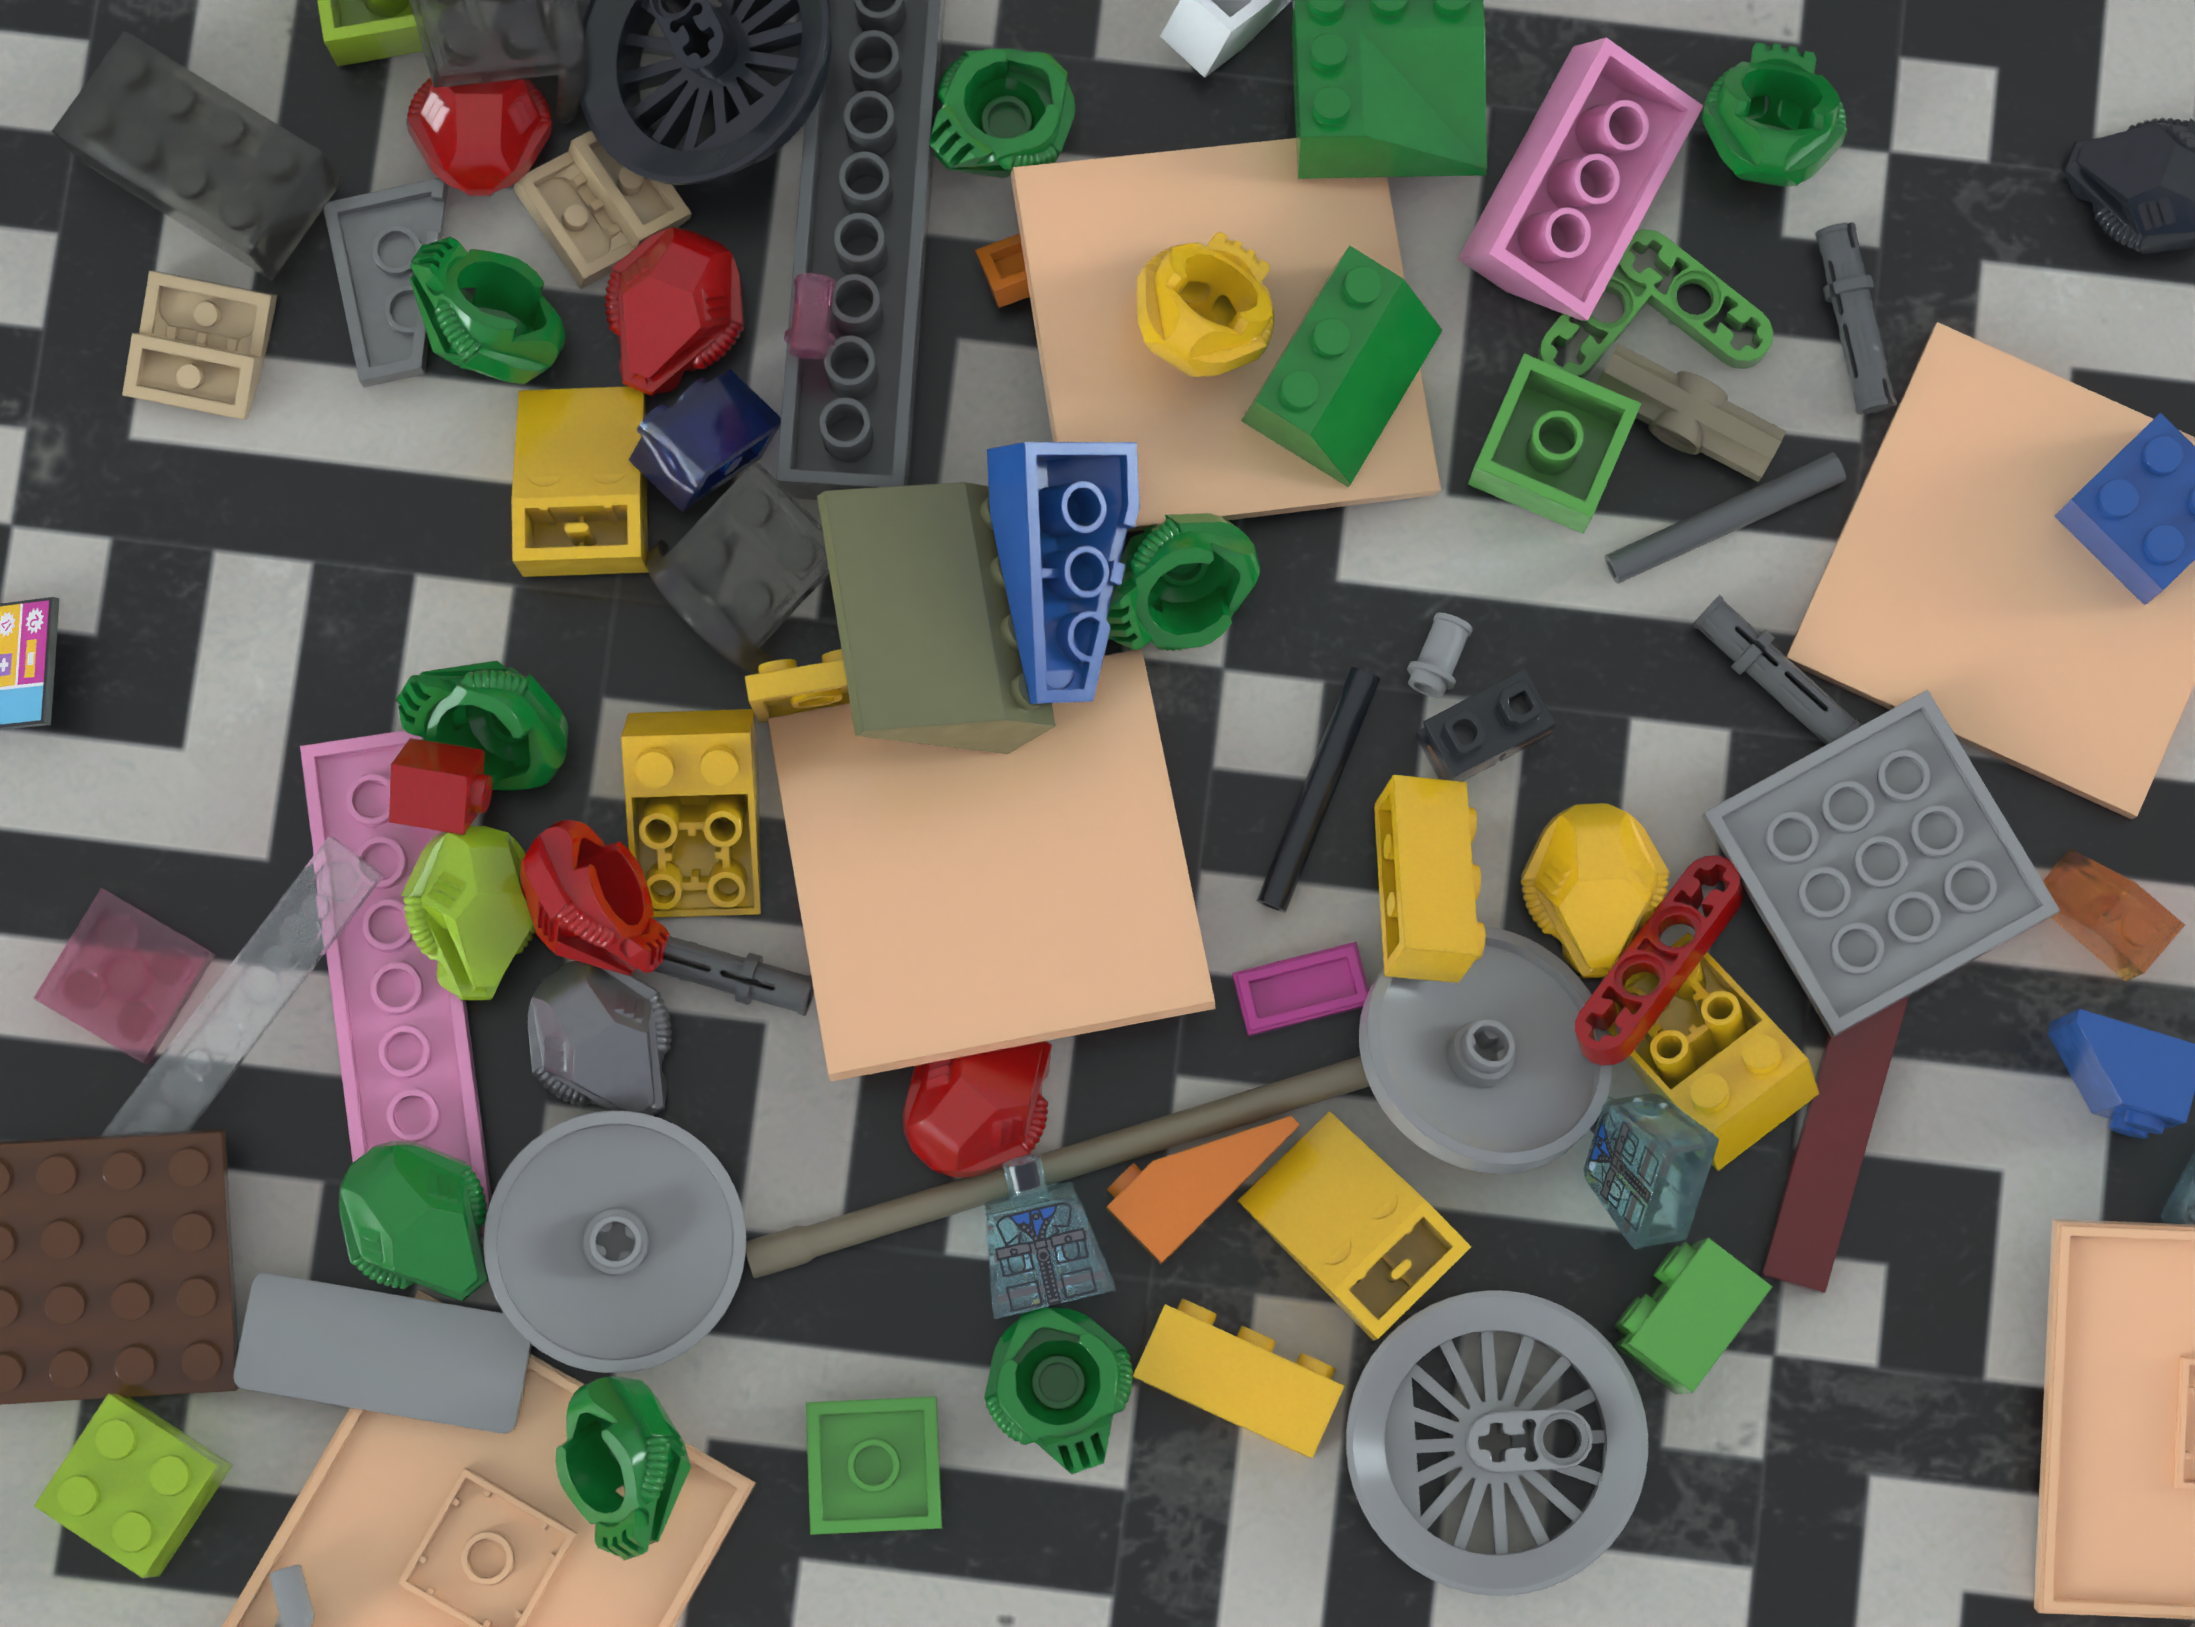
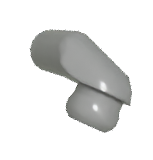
(292, 1597)

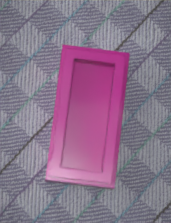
(1301, 989)

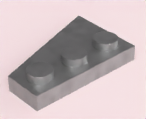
(372, 252)

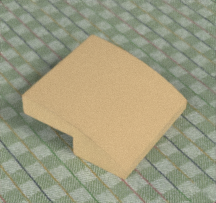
(596, 208)
(199, 345)

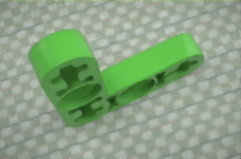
(1638, 289)

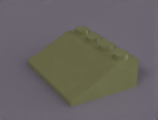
(927, 618)

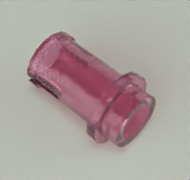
(811, 317)

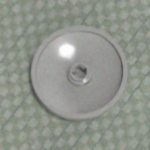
(1485, 1063)
(614, 1241)

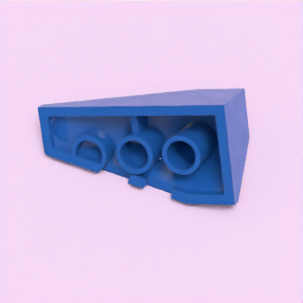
(1060, 543)

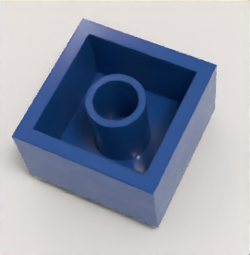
(2140, 510)

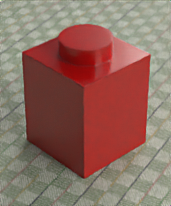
(438, 786)

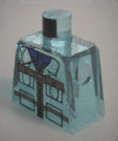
(1649, 1167)
(1040, 1244)

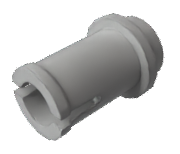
(1439, 656)

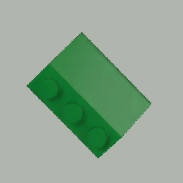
(1345, 367)

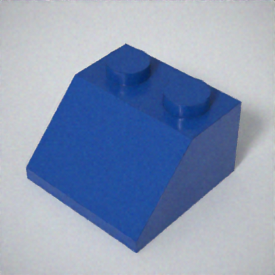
(2127, 1071)

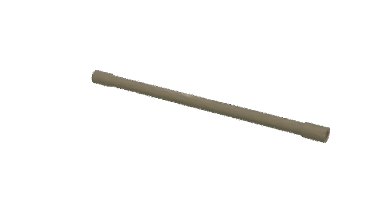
(803, 1243)

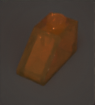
(2110, 914)

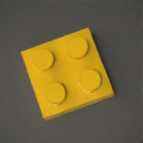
(789, 689)

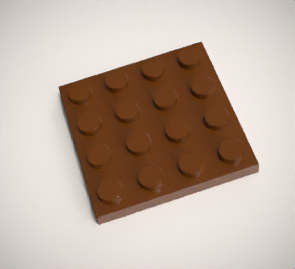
(116, 1267)

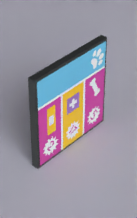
(27, 662)

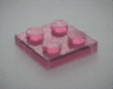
(124, 976)

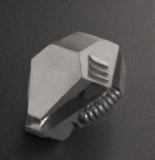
(600, 1039)

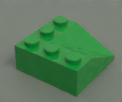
(1389, 88)

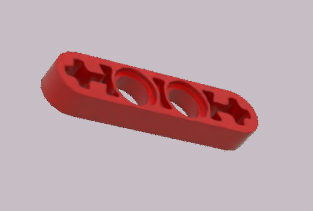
(1668, 963)

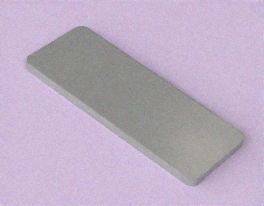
(382, 1353)

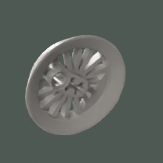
(1385, 1447)

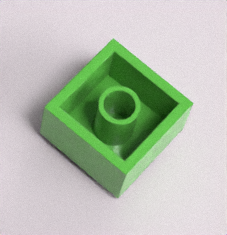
(1554, 443)
(1690, 1315)

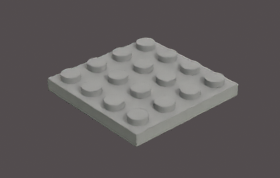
(1880, 863)

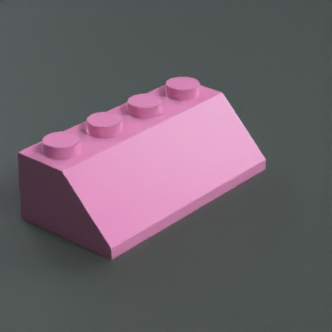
(1581, 180)

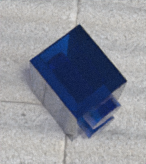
(704, 438)

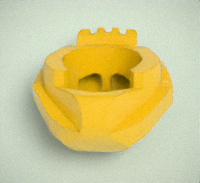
(1205, 306)
(1593, 884)

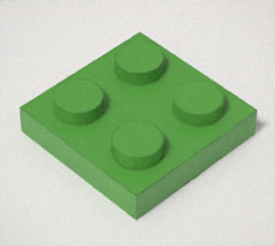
(873, 1465)

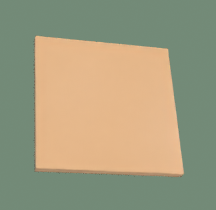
(1083, 246)
(1987, 600)
(989, 891)
(2118, 1422)
(477, 1532)

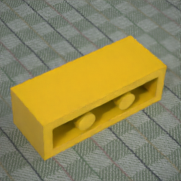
(1427, 879)
(1240, 1378)

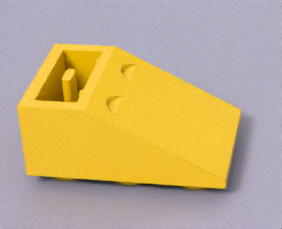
(573, 487)
(694, 810)
(1720, 1058)
(1354, 1225)

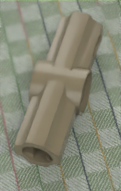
(1693, 413)

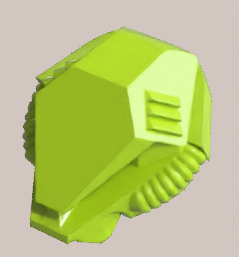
(469, 908)

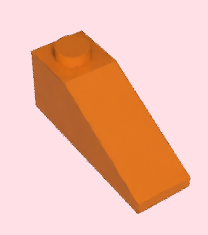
(1185, 1188)

